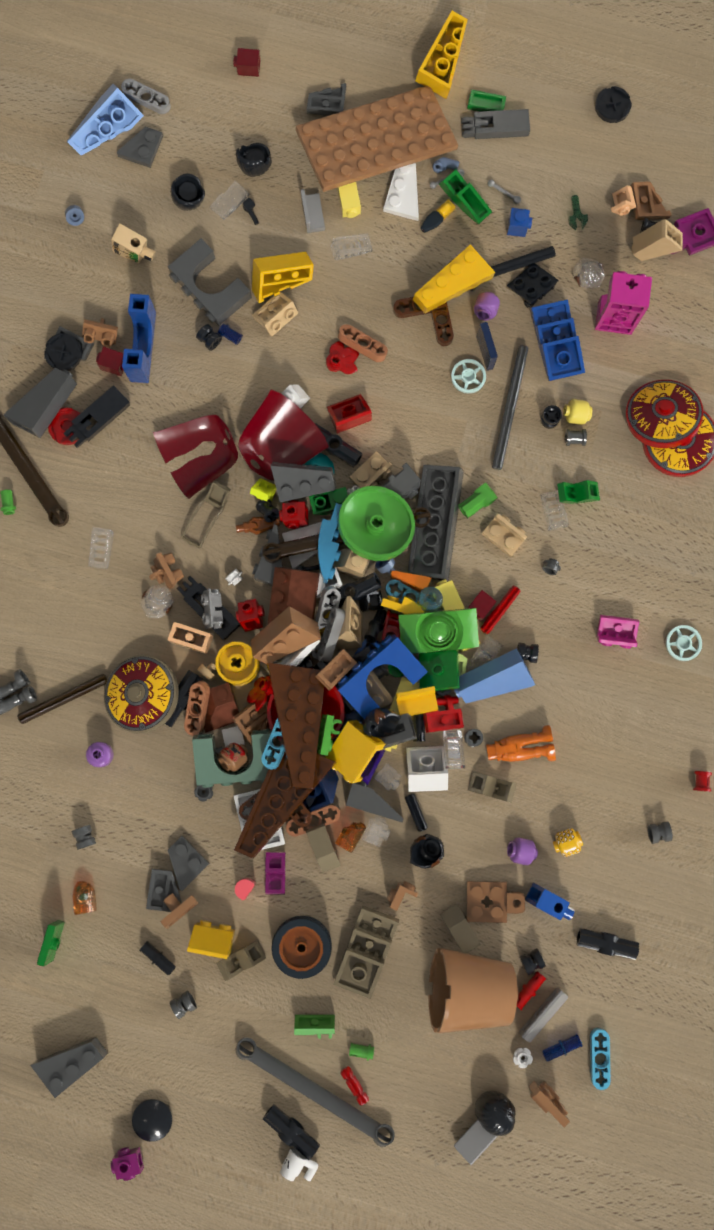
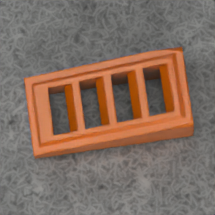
(413, 581)

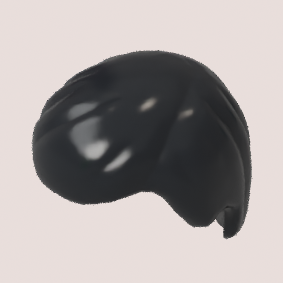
(254, 159)
(187, 192)
(495, 1113)

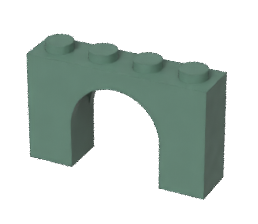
(210, 772)

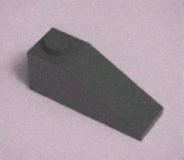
(368, 800)

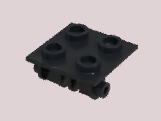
(533, 284)

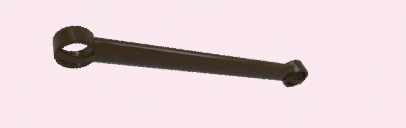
(31, 475)
(310, 543)

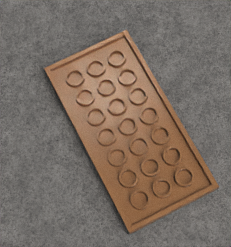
(376, 138)

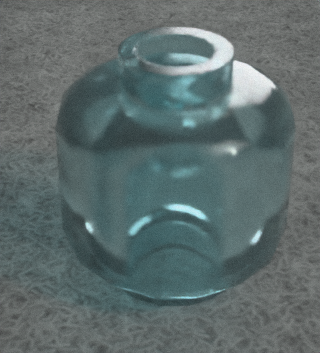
(428, 594)

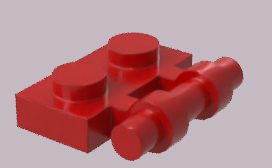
(444, 720)

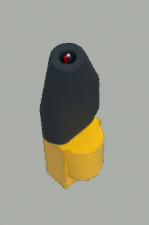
(436, 217)

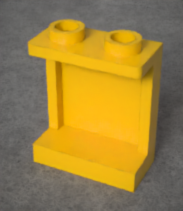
(353, 751)

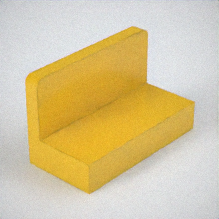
(417, 701)

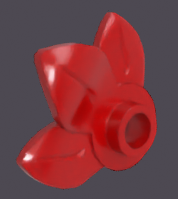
(344, 357)
(259, 693)

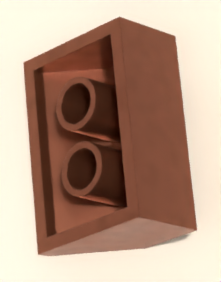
(293, 589)

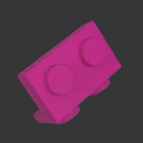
(617, 631)

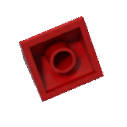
(349, 413)

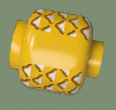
(568, 842)

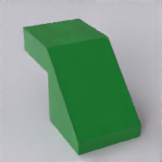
(579, 492)

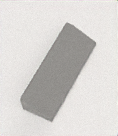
(543, 1015)
(474, 1142)

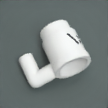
(294, 1163)

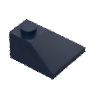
(323, 793)

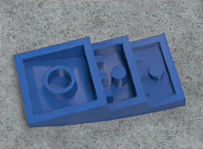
(558, 340)

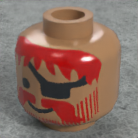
(233, 757)

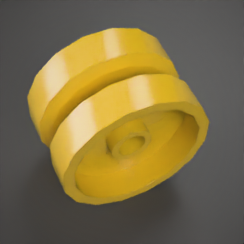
(226, 660)

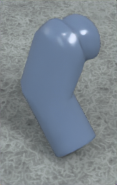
(445, 163)

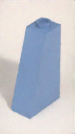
(495, 678)

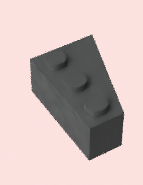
(301, 480)
(67, 1066)

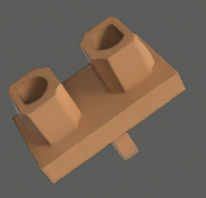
(99, 331)
(162, 571)

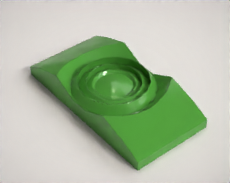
(439, 630)

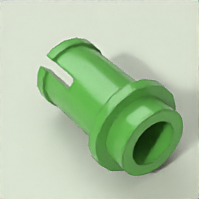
(7, 502)
(361, 1051)

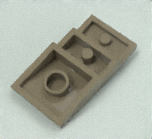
(366, 952)

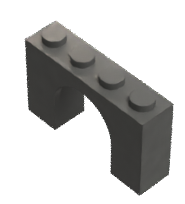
(218, 305)

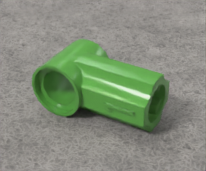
(481, 498)

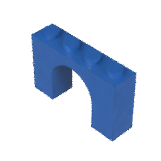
(138, 359)
(390, 652)

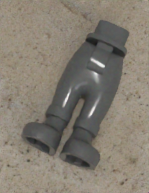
(28, 694)

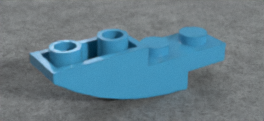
(327, 549)

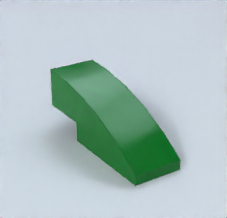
(465, 197)

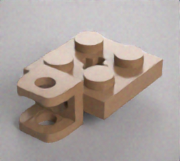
(501, 904)
(549, 1101)

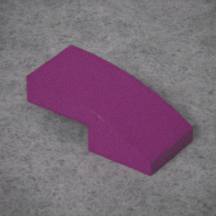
(275, 873)

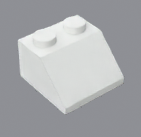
(426, 769)

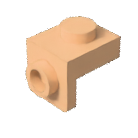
(623, 201)

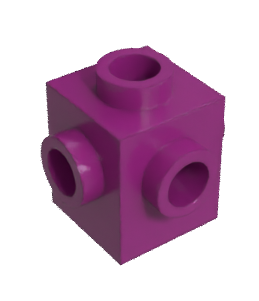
(127, 1163)

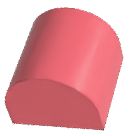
(244, 887)

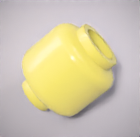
(577, 411)

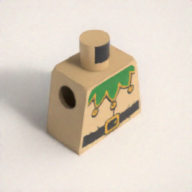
(131, 245)

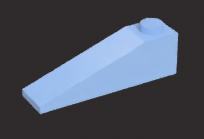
(106, 120)

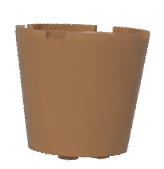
(470, 992)

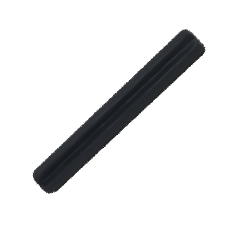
(524, 261)

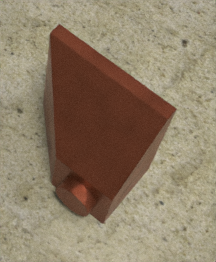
(221, 707)

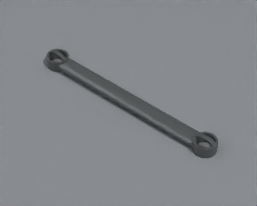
(315, 1092)

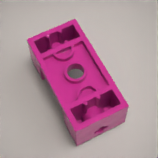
(623, 307)

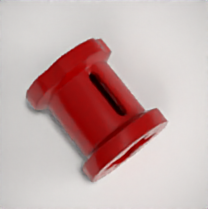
(702, 781)

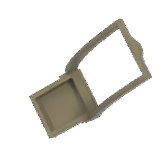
(217, 497)

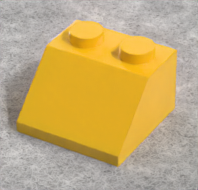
(211, 939)

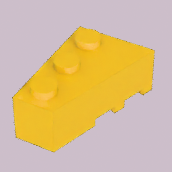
(280, 272)

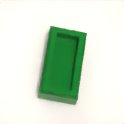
(485, 101)

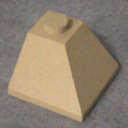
(351, 630)

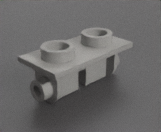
(210, 617)

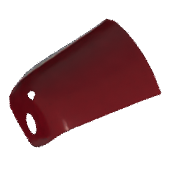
(280, 435)
(186, 437)

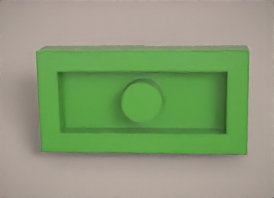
(326, 728)
(314, 1025)

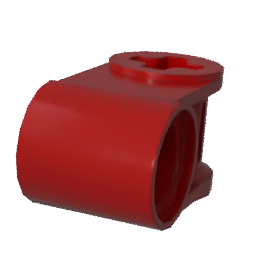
(391, 625)

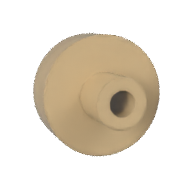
(207, 671)

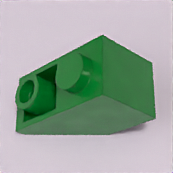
(325, 502)

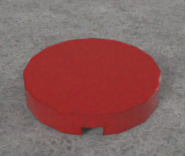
(61, 423)

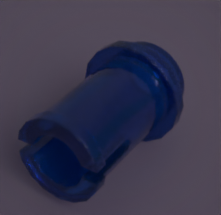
(230, 334)

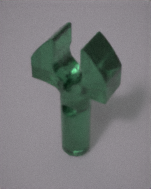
(577, 214)

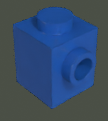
(519, 222)

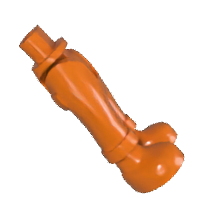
(512, 749)

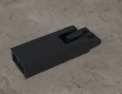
(102, 410)
(193, 592)

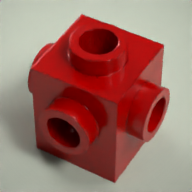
(294, 514)
(250, 615)

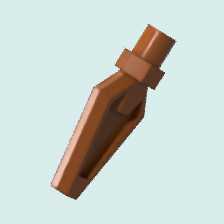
(256, 525)

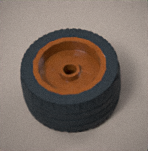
(317, 945)

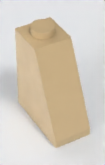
(657, 241)
(351, 564)

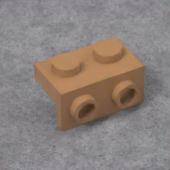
(396, 895)

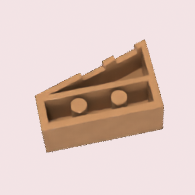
(284, 636)

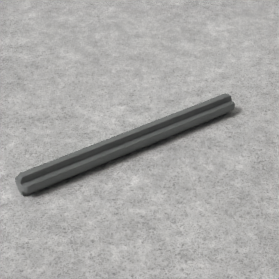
(510, 407)

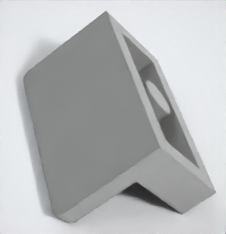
(312, 212)

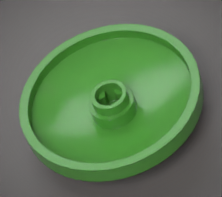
(376, 523)

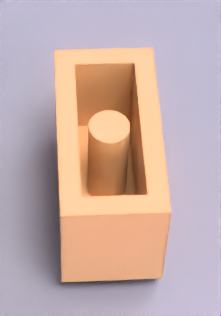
(190, 638)

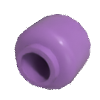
(486, 306)
(95, 749)
(522, 851)

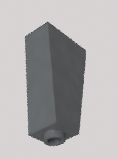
(42, 403)

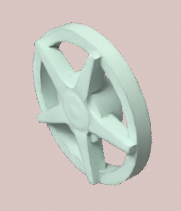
(468, 376)
(683, 643)

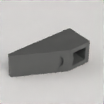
(264, 570)

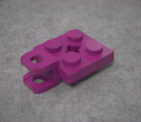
(687, 225)

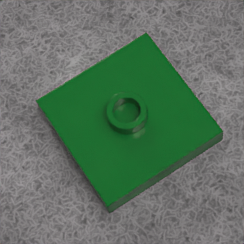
(441, 668)
(50, 943)

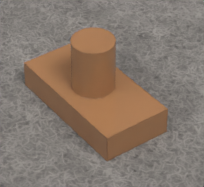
(336, 669)
(177, 909)

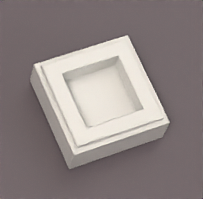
(233, 735)

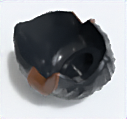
(380, 722)
(426, 851)

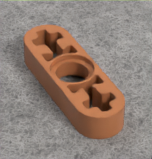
(360, 336)
(191, 714)
(328, 820)

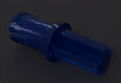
(562, 1048)

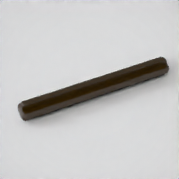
(62, 698)

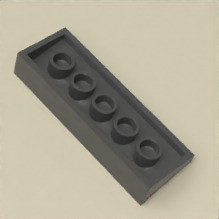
(434, 543)

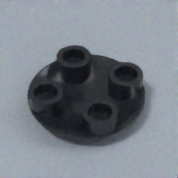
(152, 1120)

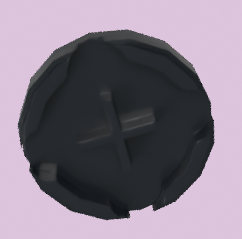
(613, 104)
(63, 352)

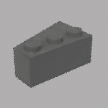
(404, 483)

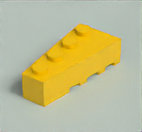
(441, 59)
(457, 277)

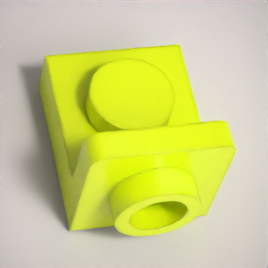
(263, 490)

